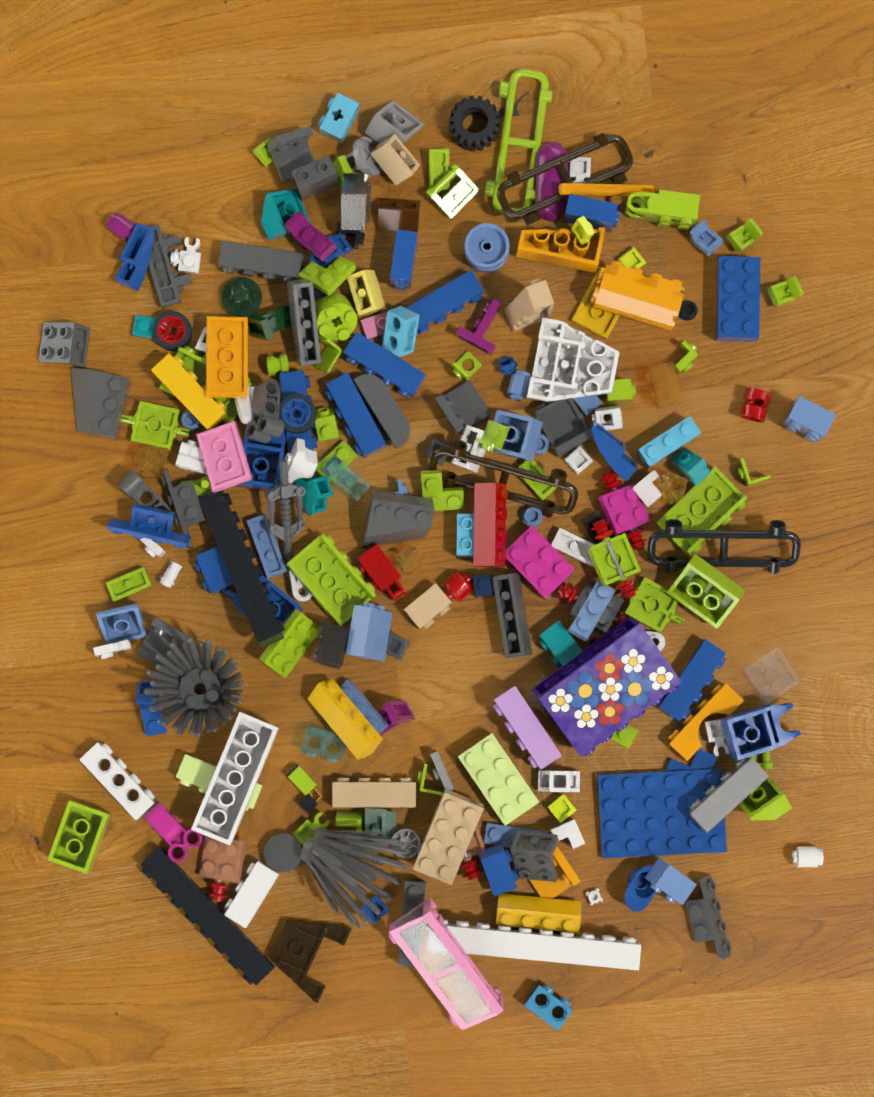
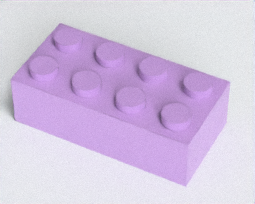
(527, 728)

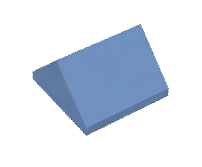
(122, 624)

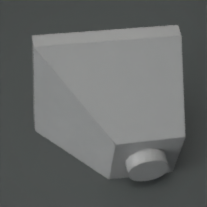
(393, 120)

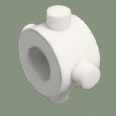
(175, 256)
(594, 896)

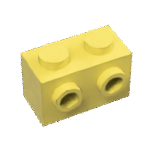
(366, 292)

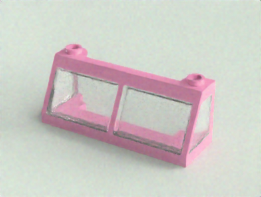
(445, 966)

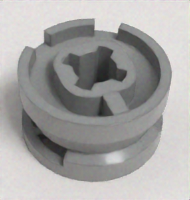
(410, 838)

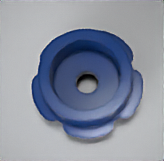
(507, 365)

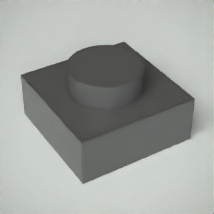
(433, 446)
(397, 646)

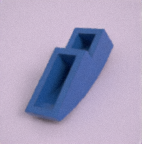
(136, 257)
(613, 451)

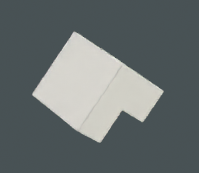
(571, 831)

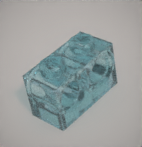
(326, 739)

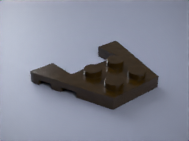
(298, 948)

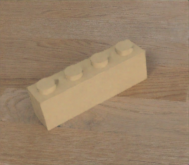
(374, 793)

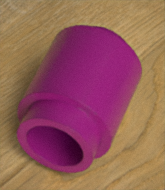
(121, 226)

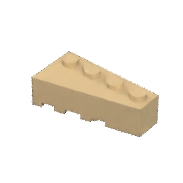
(530, 305)

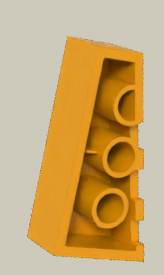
(561, 248)

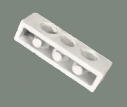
(92, 761)

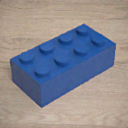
(737, 299)

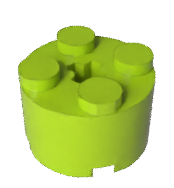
(335, 317)

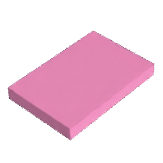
(224, 456)

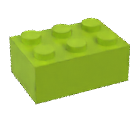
(706, 591)
(79, 836)

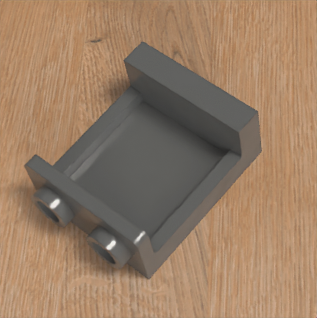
(315, 177)
(563, 425)

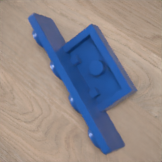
(150, 524)

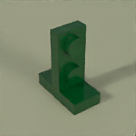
(269, 322)

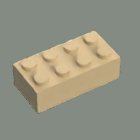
(448, 836)

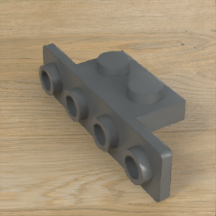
(186, 503)
(707, 919)

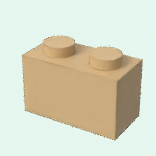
(395, 159)
(428, 607)

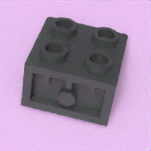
(291, 151)
(64, 343)
(463, 407)
(159, 639)
(534, 856)

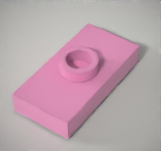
(374, 325)

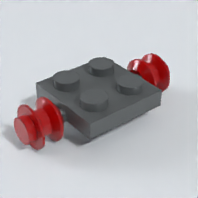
(607, 617)

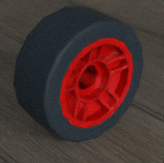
(162, 328)

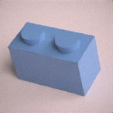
(671, 881)

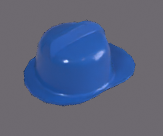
(638, 891)

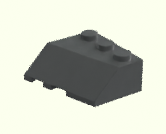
(99, 402)
(396, 518)

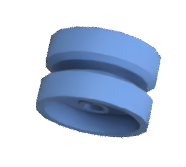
(486, 260)

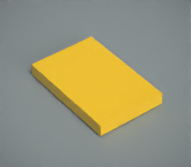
(592, 318)

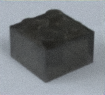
(355, 201)
(332, 646)

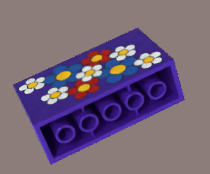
(606, 686)

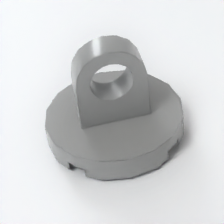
(364, 161)

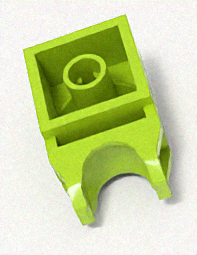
(665, 208)

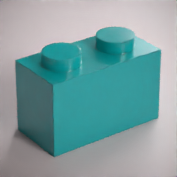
(559, 644)

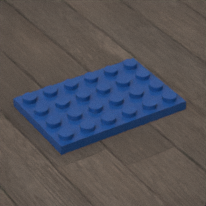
(650, 814)

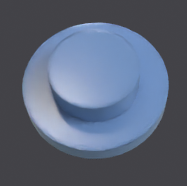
(532, 516)

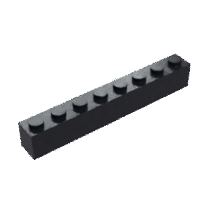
(241, 568)
(207, 916)

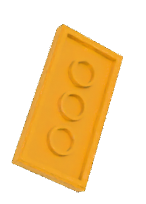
(226, 357)

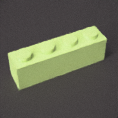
(200, 774)

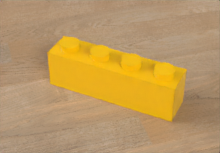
(189, 392)
(345, 718)
(538, 913)

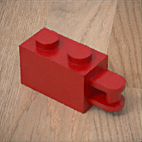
(381, 571)

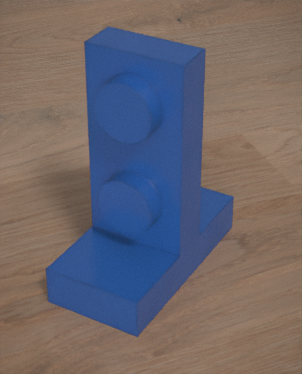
(150, 719)

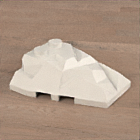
(570, 364)

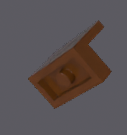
(398, 214)

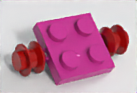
(623, 509)

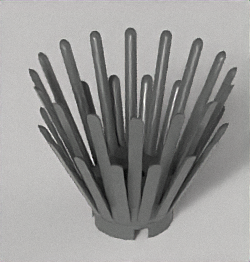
(182, 686)
(329, 860)

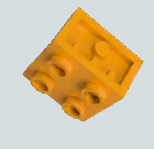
(565, 875)

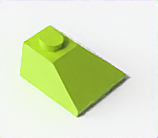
(765, 802)

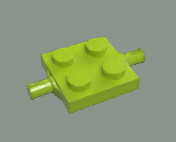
(155, 425)
(653, 606)

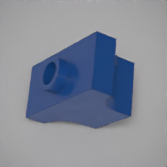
(343, 248)

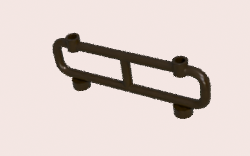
(530, 213)
(557, 478)

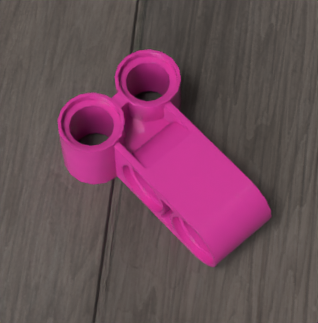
(171, 831)

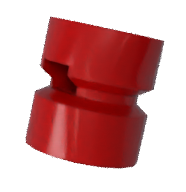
(753, 411)

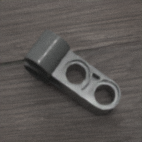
(265, 413)
(135, 486)

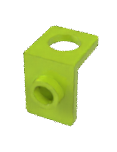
(329, 355)
(458, 370)
(743, 474)
(421, 778)

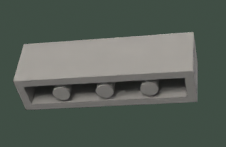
(728, 794)

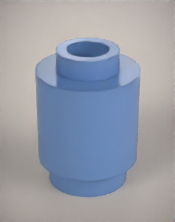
(519, 385)

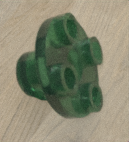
(241, 297)

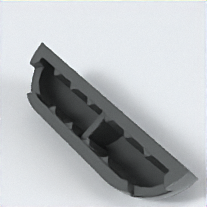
(383, 409)

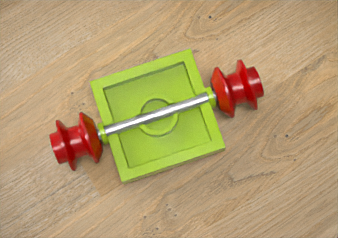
(614, 559)

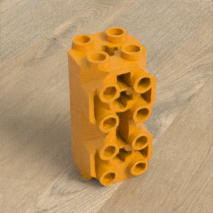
(638, 297)

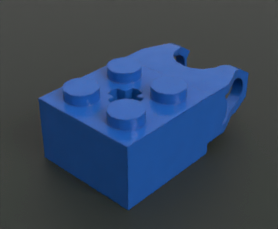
(268, 455)
(282, 601)
(764, 727)

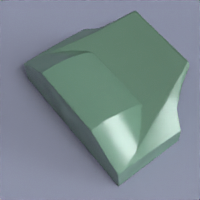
(381, 821)

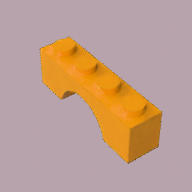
(686, 740)

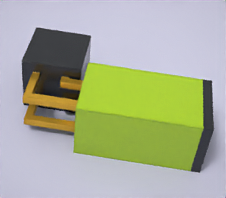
(306, 785)

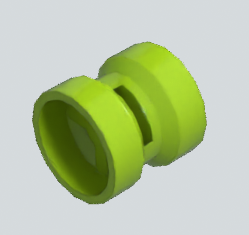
(275, 365)

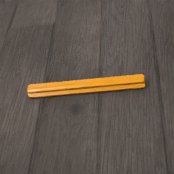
(603, 189)

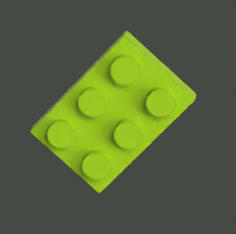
(298, 636)

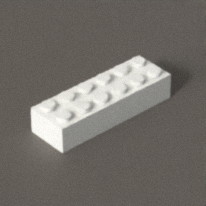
(235, 778)

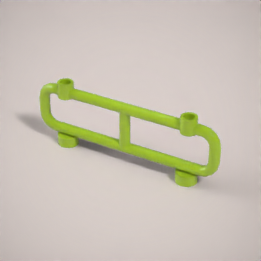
(508, 90)

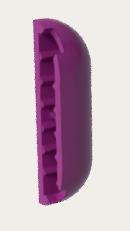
(548, 182)

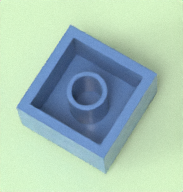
(808, 419)
(521, 437)

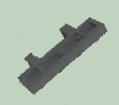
(166, 282)

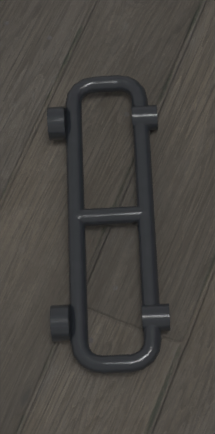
(673, 529)

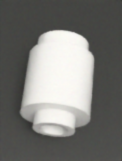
(807, 856)

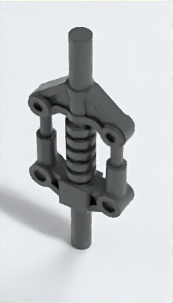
(284, 491)

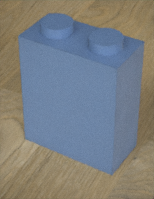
(369, 632)

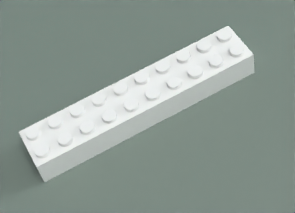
(547, 946)

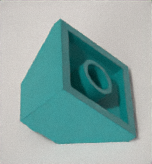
(278, 209)

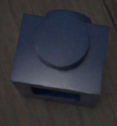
(483, 585)

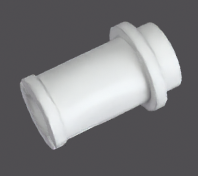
(170, 574)

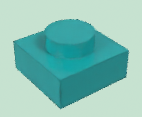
(143, 327)

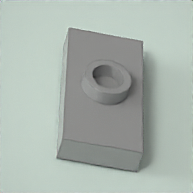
(440, 771)

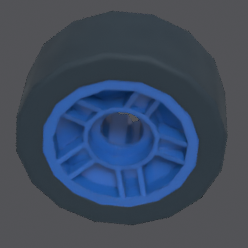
(300, 403)

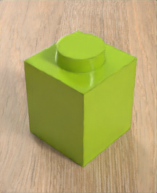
(621, 392)

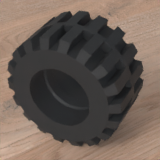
(478, 107)

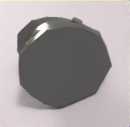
(283, 853)

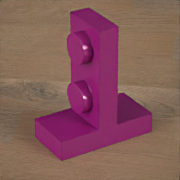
(309, 237)
(480, 328)
(395, 714)

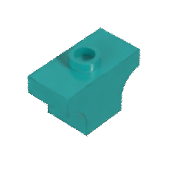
(691, 466)
(316, 494)

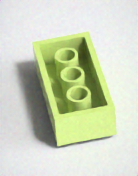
(498, 779)

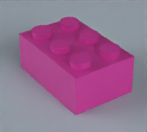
(538, 562)

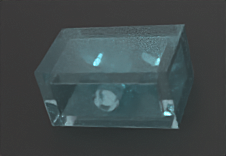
(346, 477)

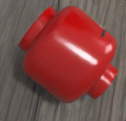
(458, 586)

